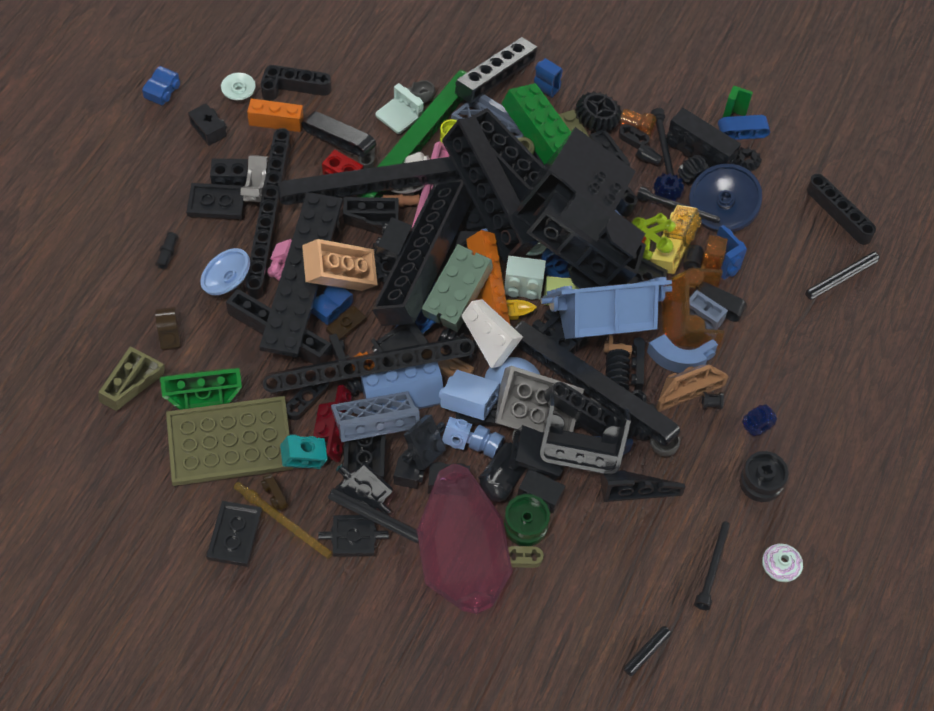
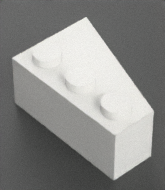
(491, 332)

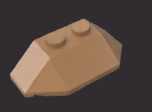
(690, 384)

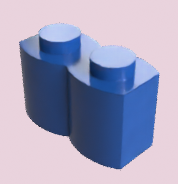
(548, 77)
(161, 85)
(331, 304)

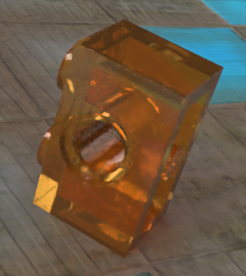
(714, 252)

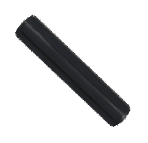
(647, 650)

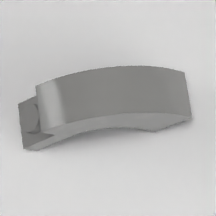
(255, 178)

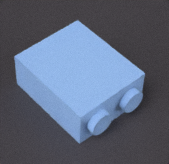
(469, 394)

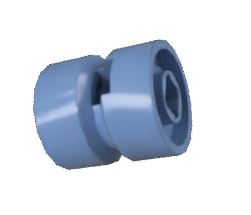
(485, 441)

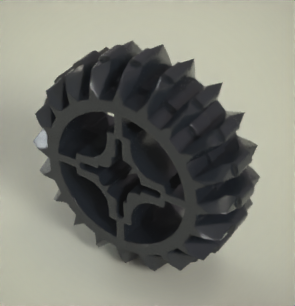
(598, 111)

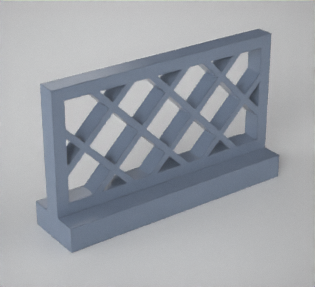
(496, 108)
(374, 424)

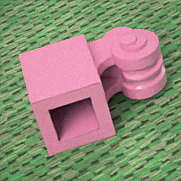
(279, 257)

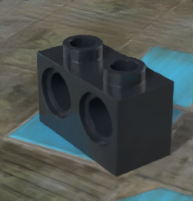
(229, 171)

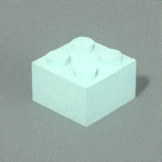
(524, 277)

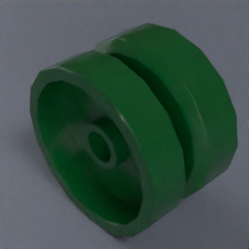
(526, 520)

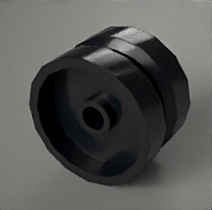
(763, 476)

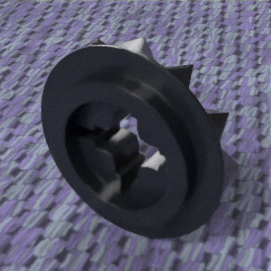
(750, 164)

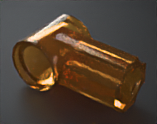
(642, 122)

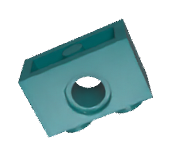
(312, 457)

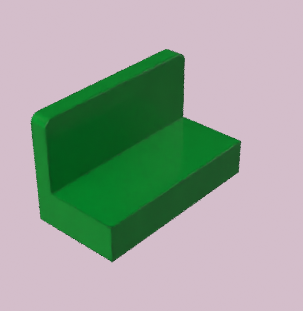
(737, 101)

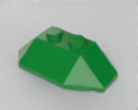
(201, 387)

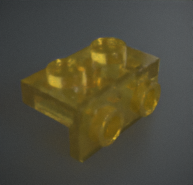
(687, 222)

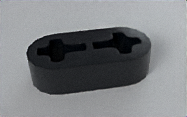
(634, 136)

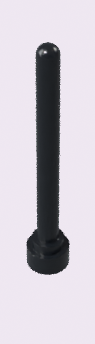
(660, 115)
(646, 195)
(703, 600)

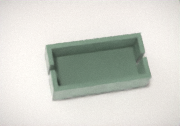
(457, 287)

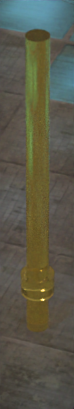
(252, 497)

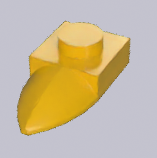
(519, 308)

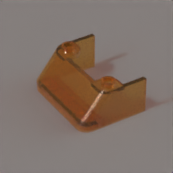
(677, 323)

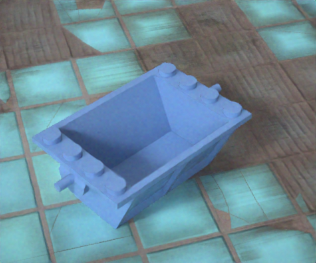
(608, 308)

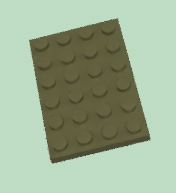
(227, 440)

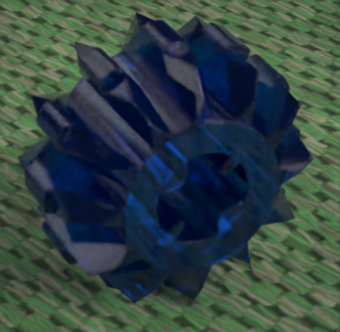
(669, 186)
(759, 420)

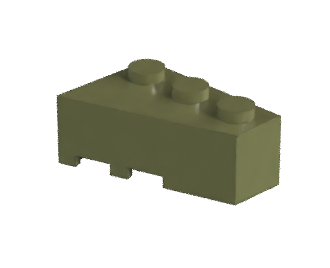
(130, 378)

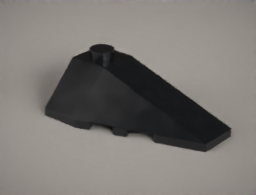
(634, 486)

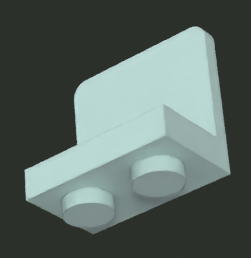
(401, 110)

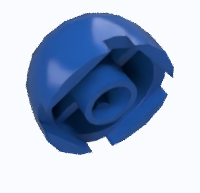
(555, 265)

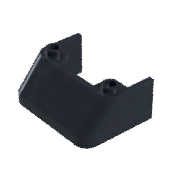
(583, 450)

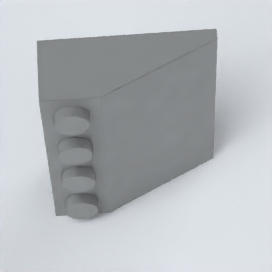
(523, 400)

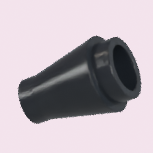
(649, 155)

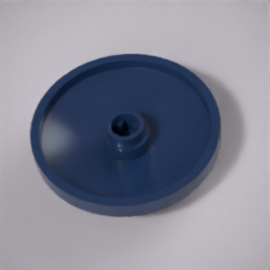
(727, 193)

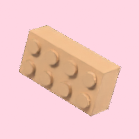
(339, 265)

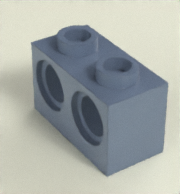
(708, 310)

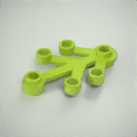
(662, 244)

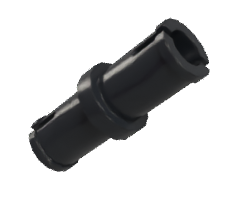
(167, 250)

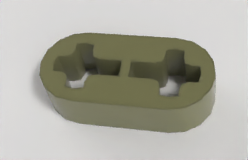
(524, 558)

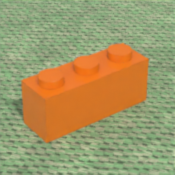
(275, 115)

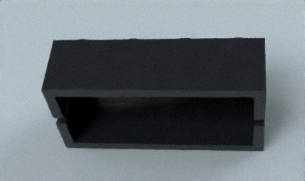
(697, 137)

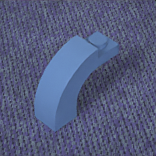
(678, 359)

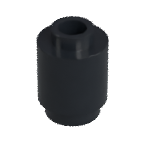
(693, 257)

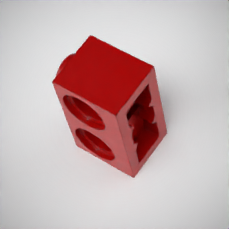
(338, 162)

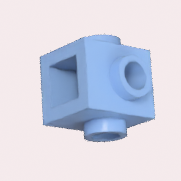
(457, 433)

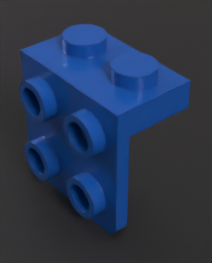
(734, 253)

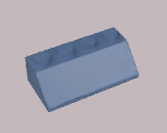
(420, 381)

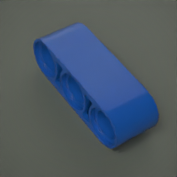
(745, 126)

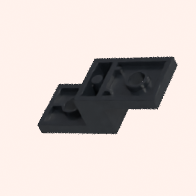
(637, 267)

